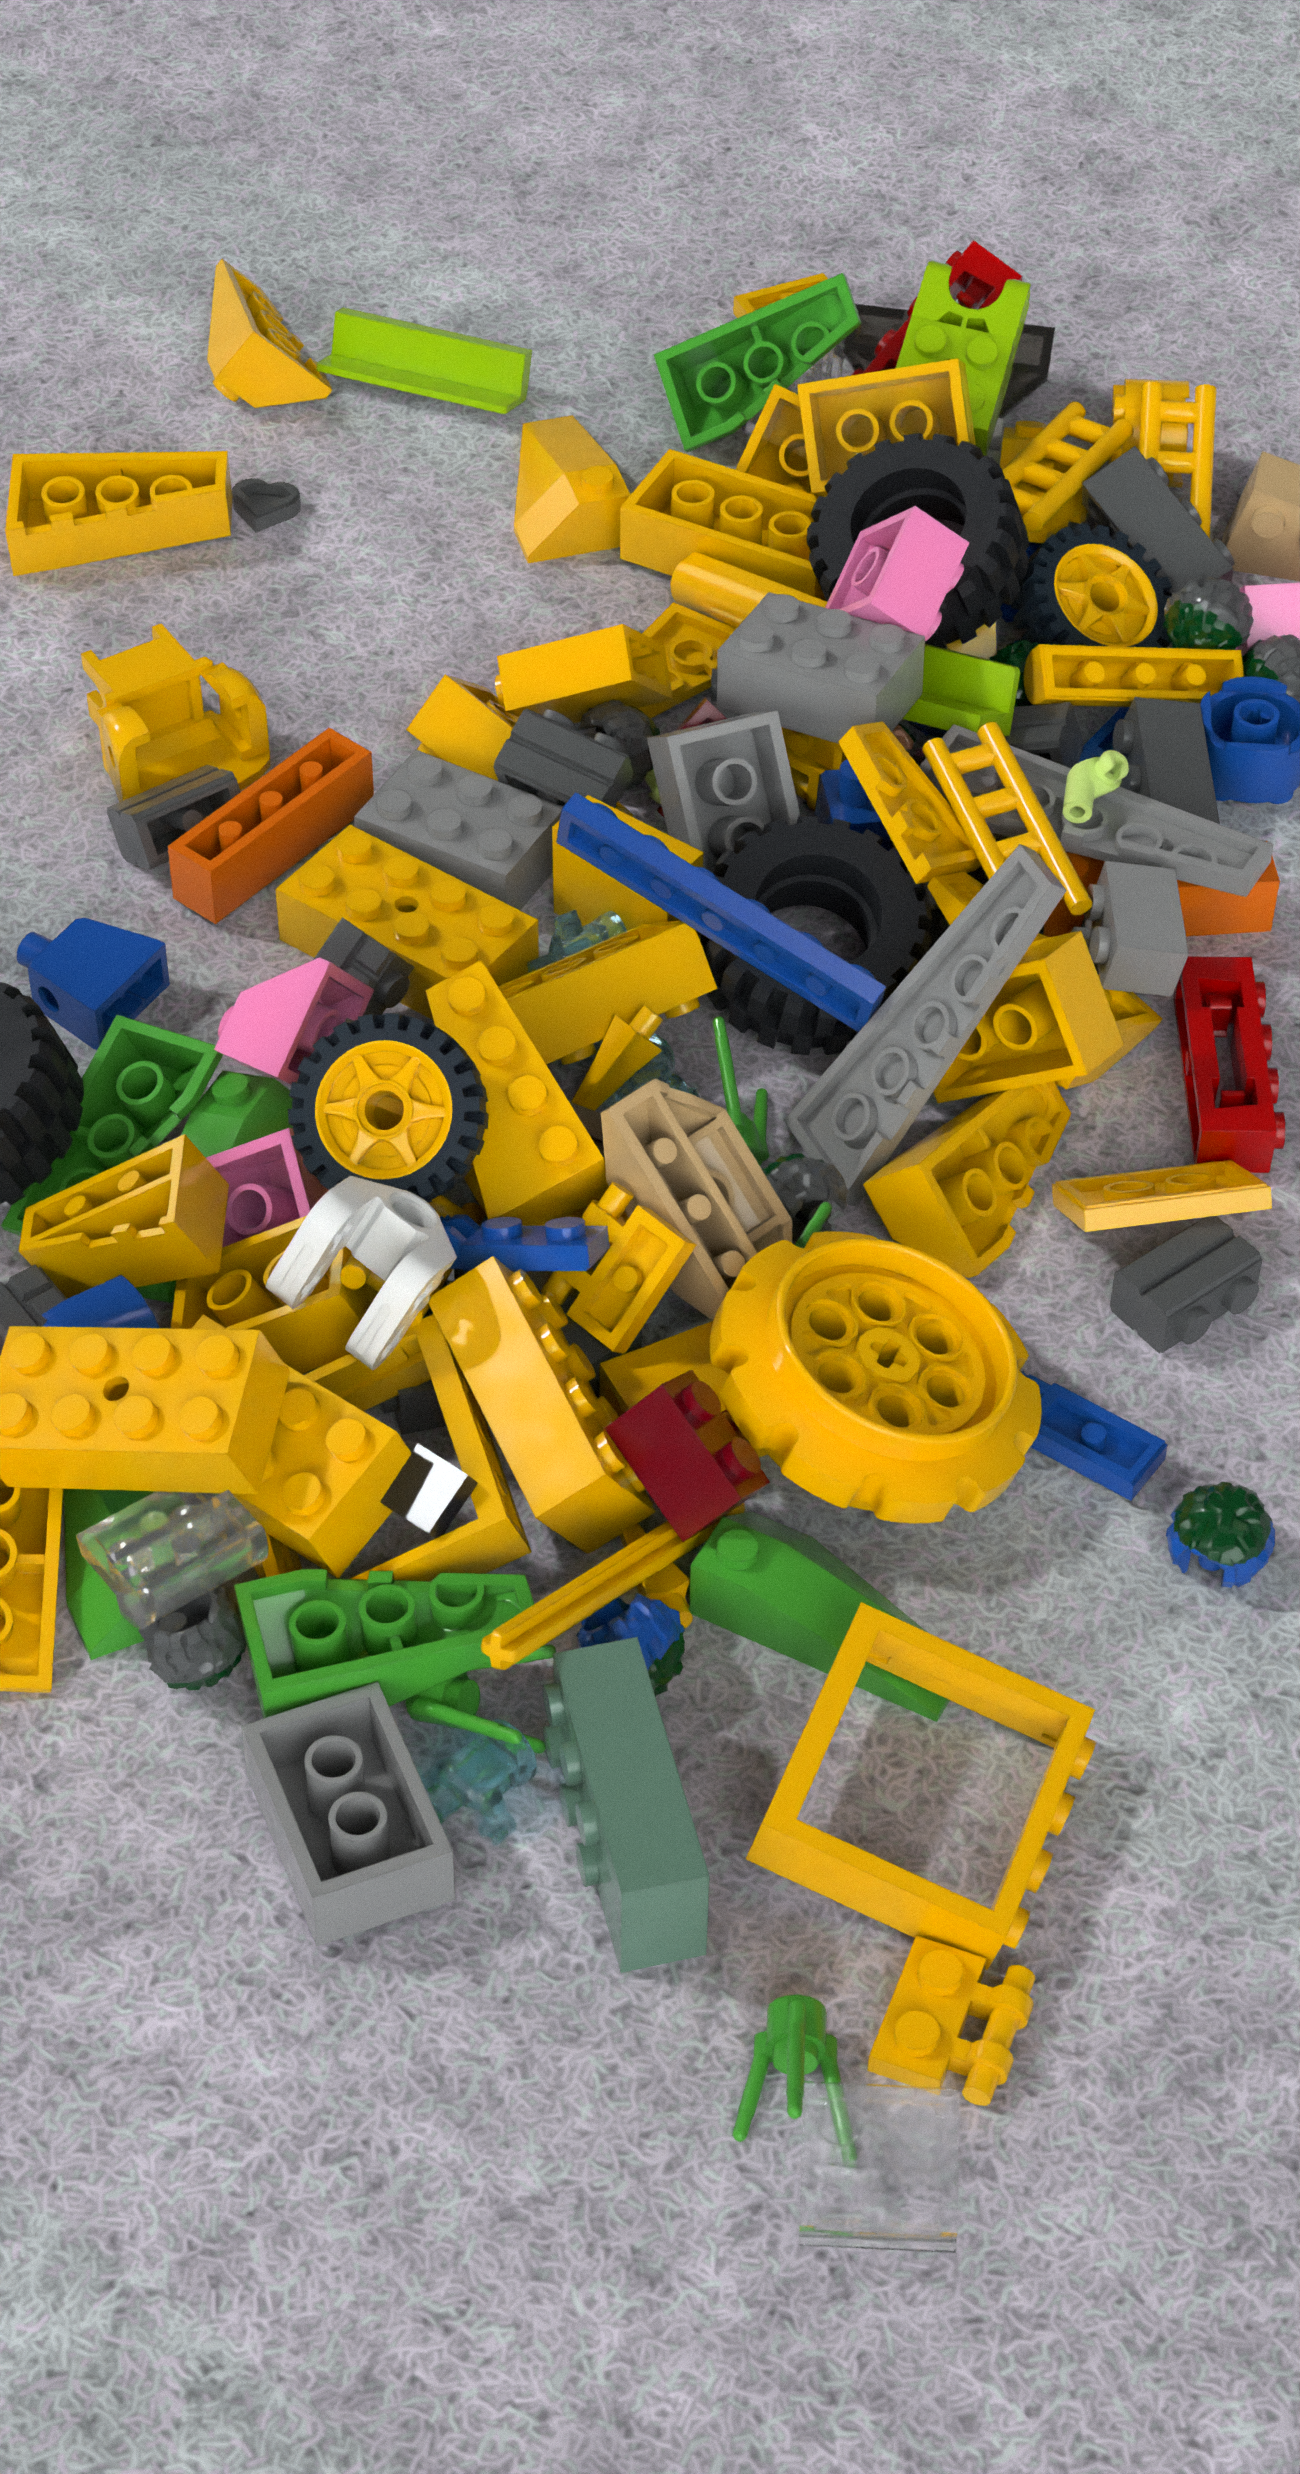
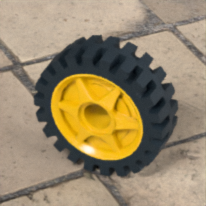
(1092, 592)
(377, 1059)

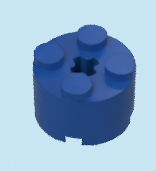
(1253, 740)

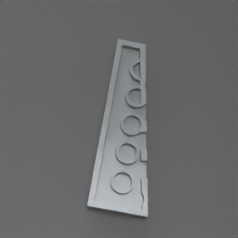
(1124, 825)
(904, 1050)

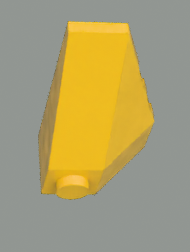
(465, 726)

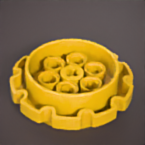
(875, 1376)

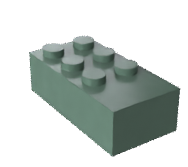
(627, 1804)

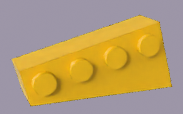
(113, 505)
(536, 1149)

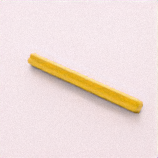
(588, 1593)

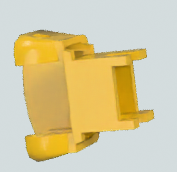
(156, 719)

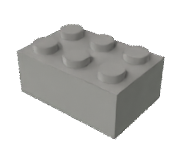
(819, 668)
(723, 781)
(465, 826)
(348, 1813)

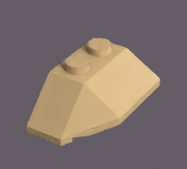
(697, 1176)

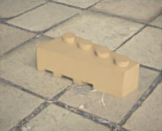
(1266, 521)

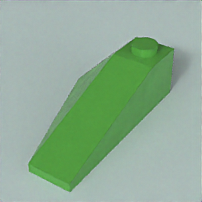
(132, 1099)
(335, 1635)

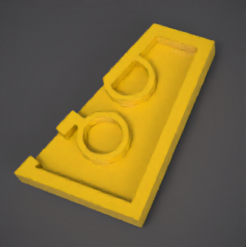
(690, 652)
(908, 804)

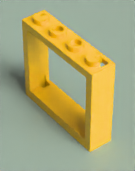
(474, 1547)
(885, 1889)

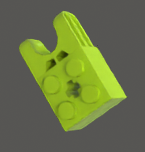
(978, 337)

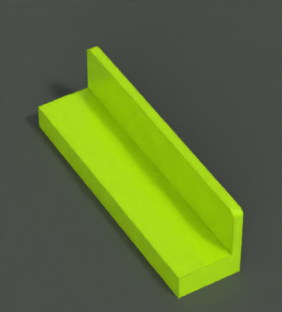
(428, 361)
(965, 691)

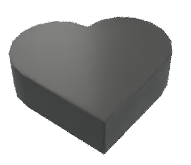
(265, 504)

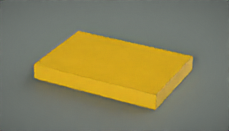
(1160, 1195)

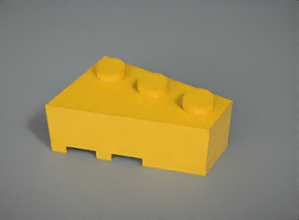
(139, 1220)

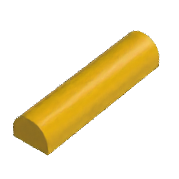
(724, 590)
(1118, 674)

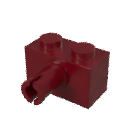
(688, 1454)

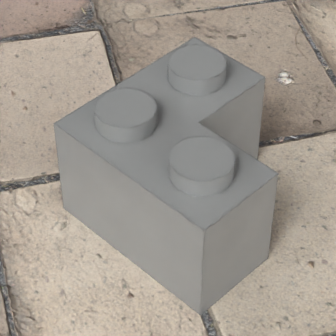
(1136, 929)

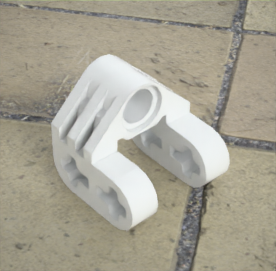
(386, 1232)

